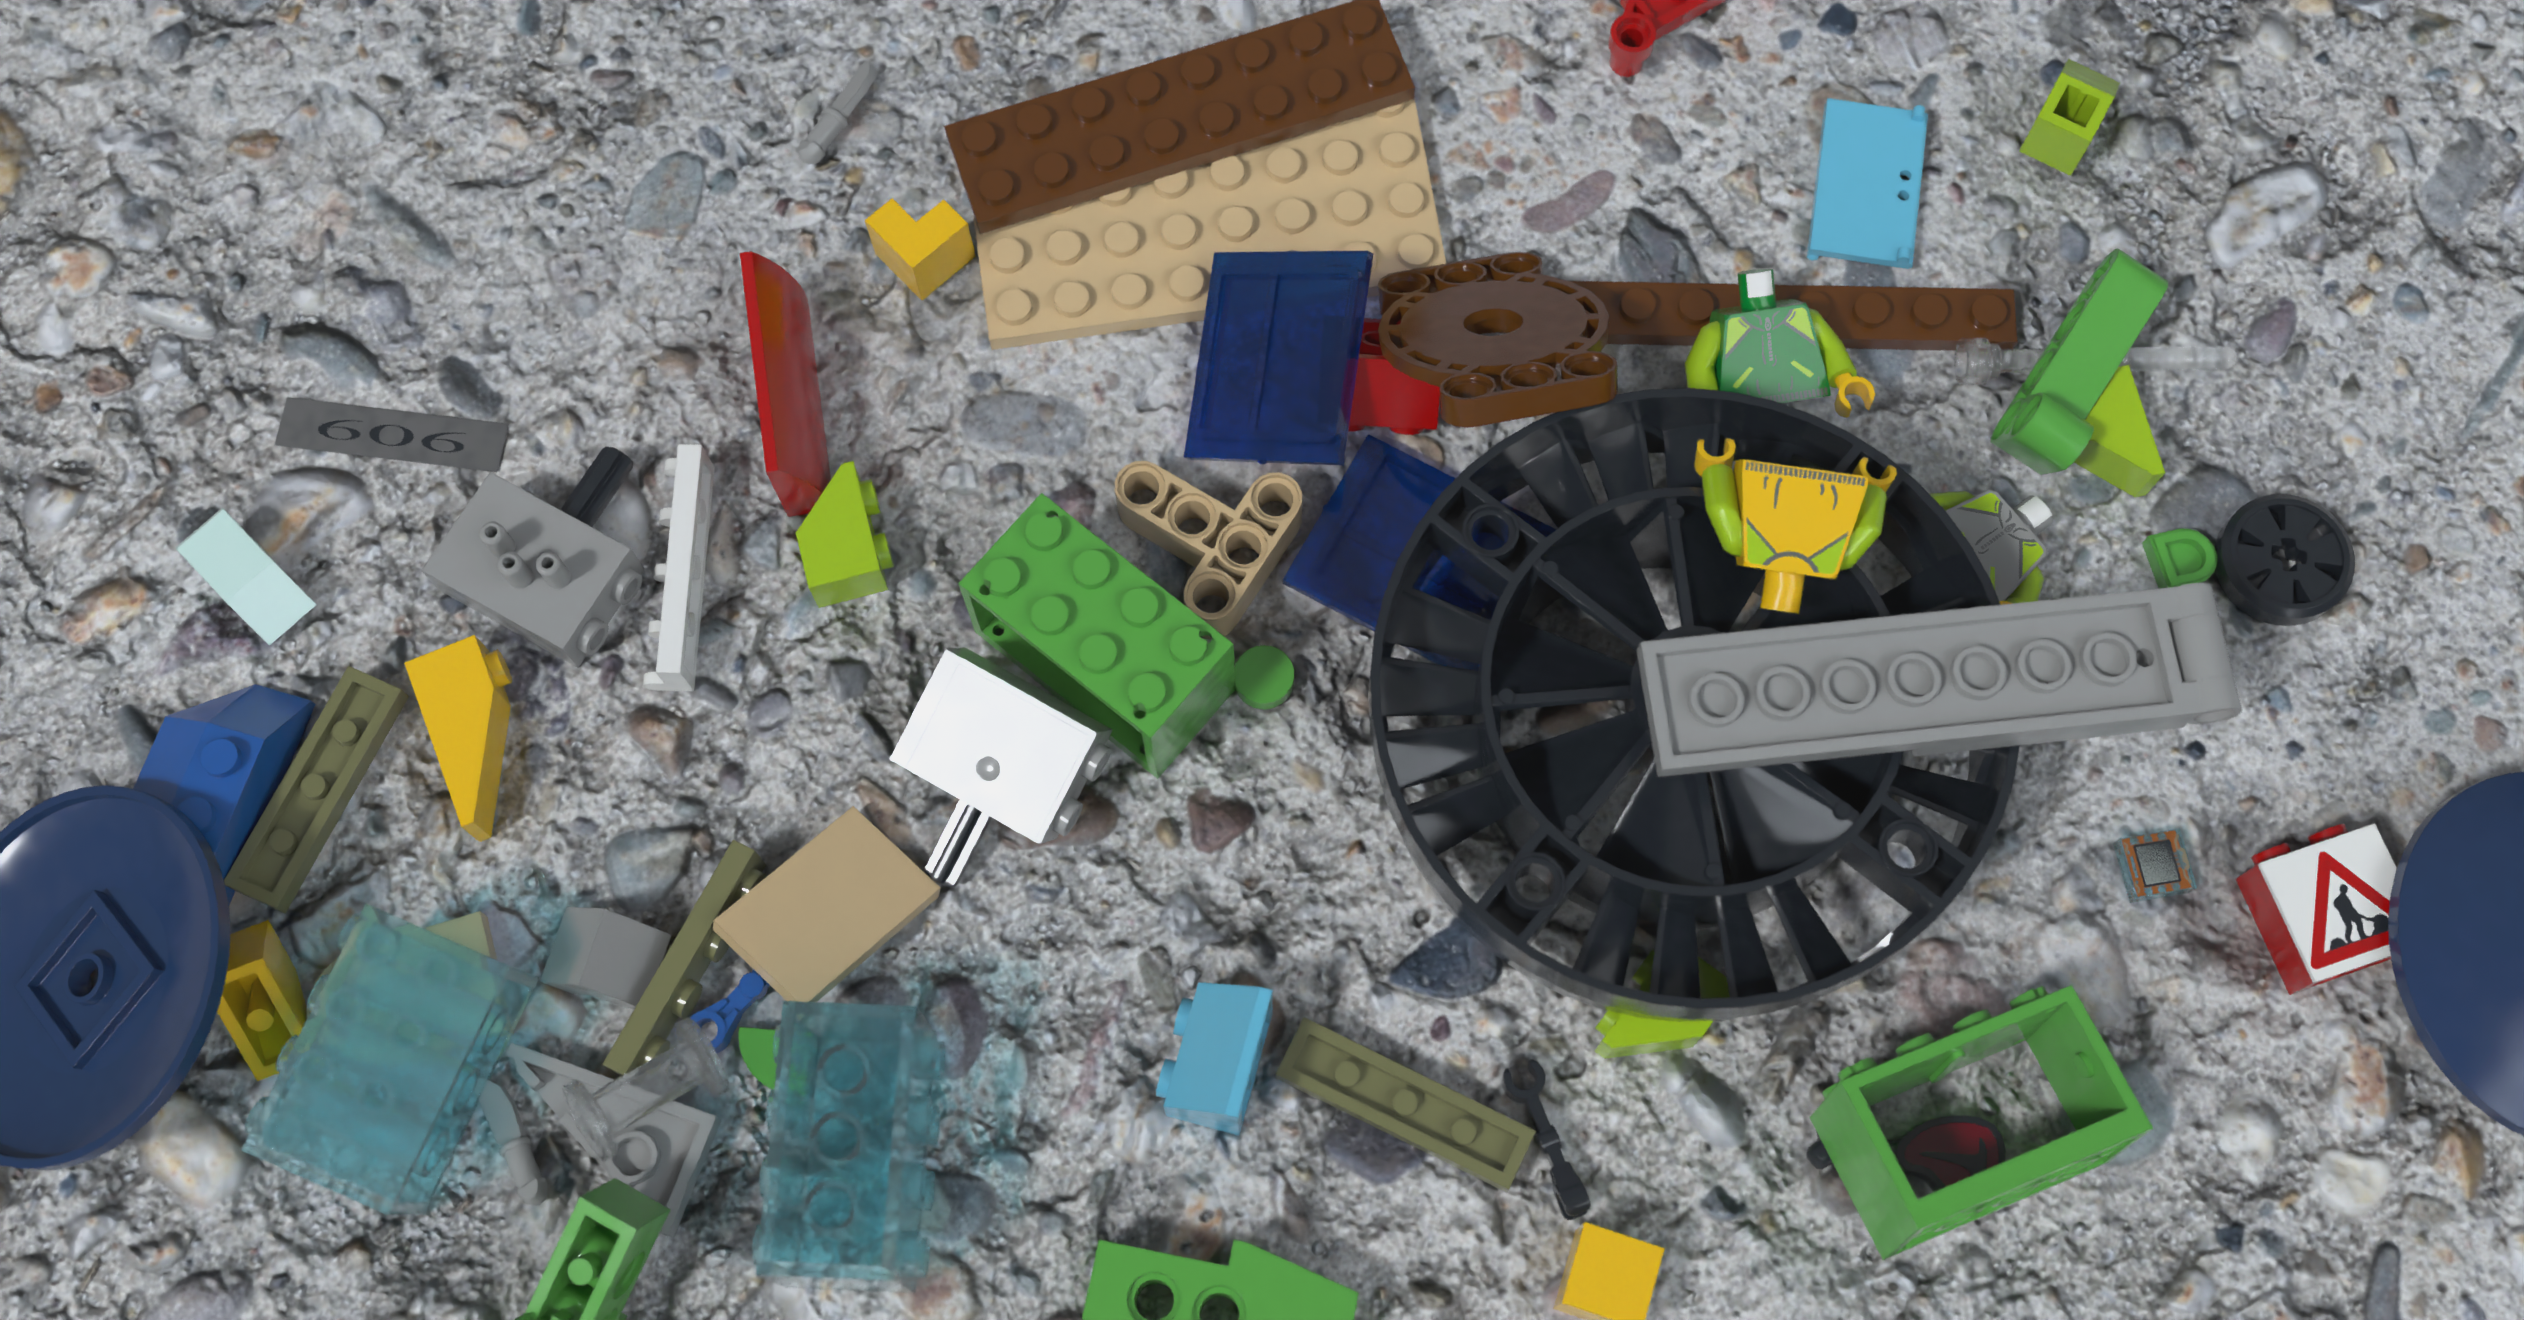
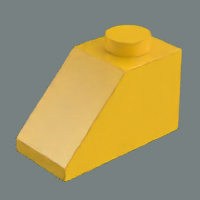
(261, 998)

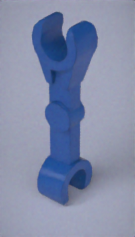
(730, 1010)

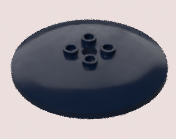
(116, 888)
(2462, 942)

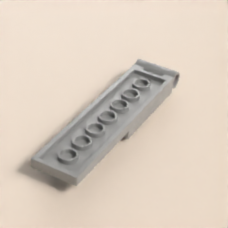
(1939, 681)

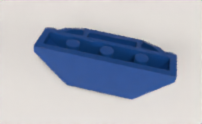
(226, 763)

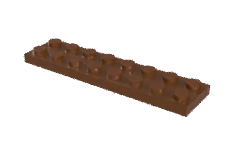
(1178, 113)

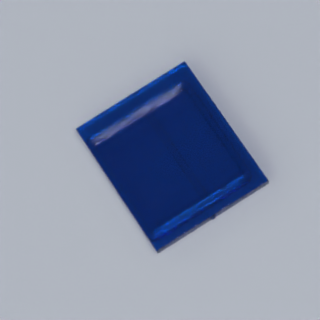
(1279, 357)
(1365, 531)

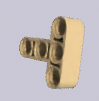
(1226, 532)

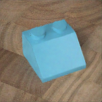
(1217, 1056)

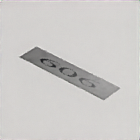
(392, 434)

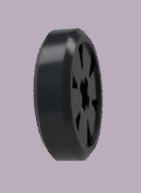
(2307, 536)

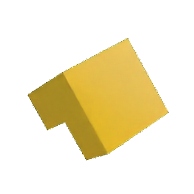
(922, 250)
(1608, 1275)

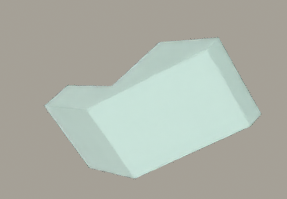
(245, 576)

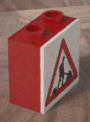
(2323, 904)

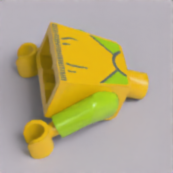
(1791, 518)

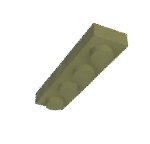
(316, 789)
(676, 982)
(1405, 1104)

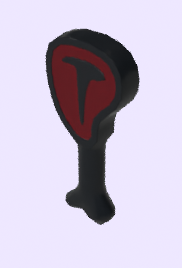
(1939, 1150)

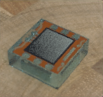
(2155, 865)

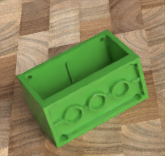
(1099, 634)
(2077, 1068)

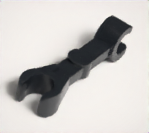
(1567, 1185)

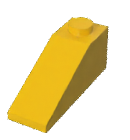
(468, 724)

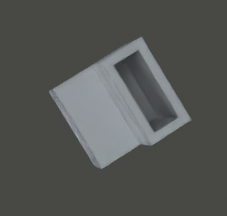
(604, 955)

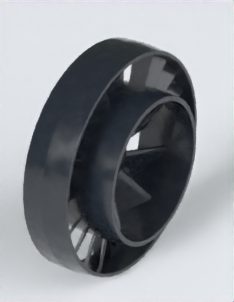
(1664, 850)

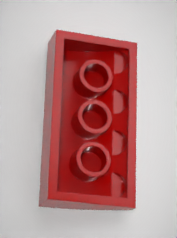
(786, 384)

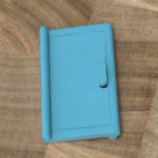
(1859, 198)

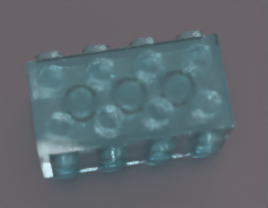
(388, 1063)
(849, 1148)

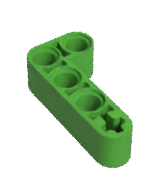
(2048, 414)

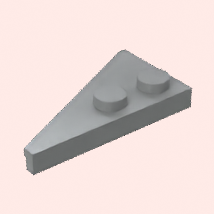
(655, 1154)

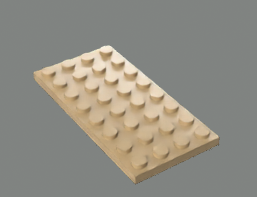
(1150, 248)

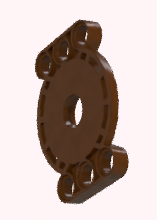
(1538, 368)

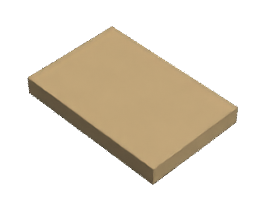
(826, 909)

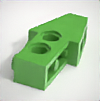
(598, 1255)
(1255, 1281)

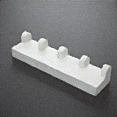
(683, 570)

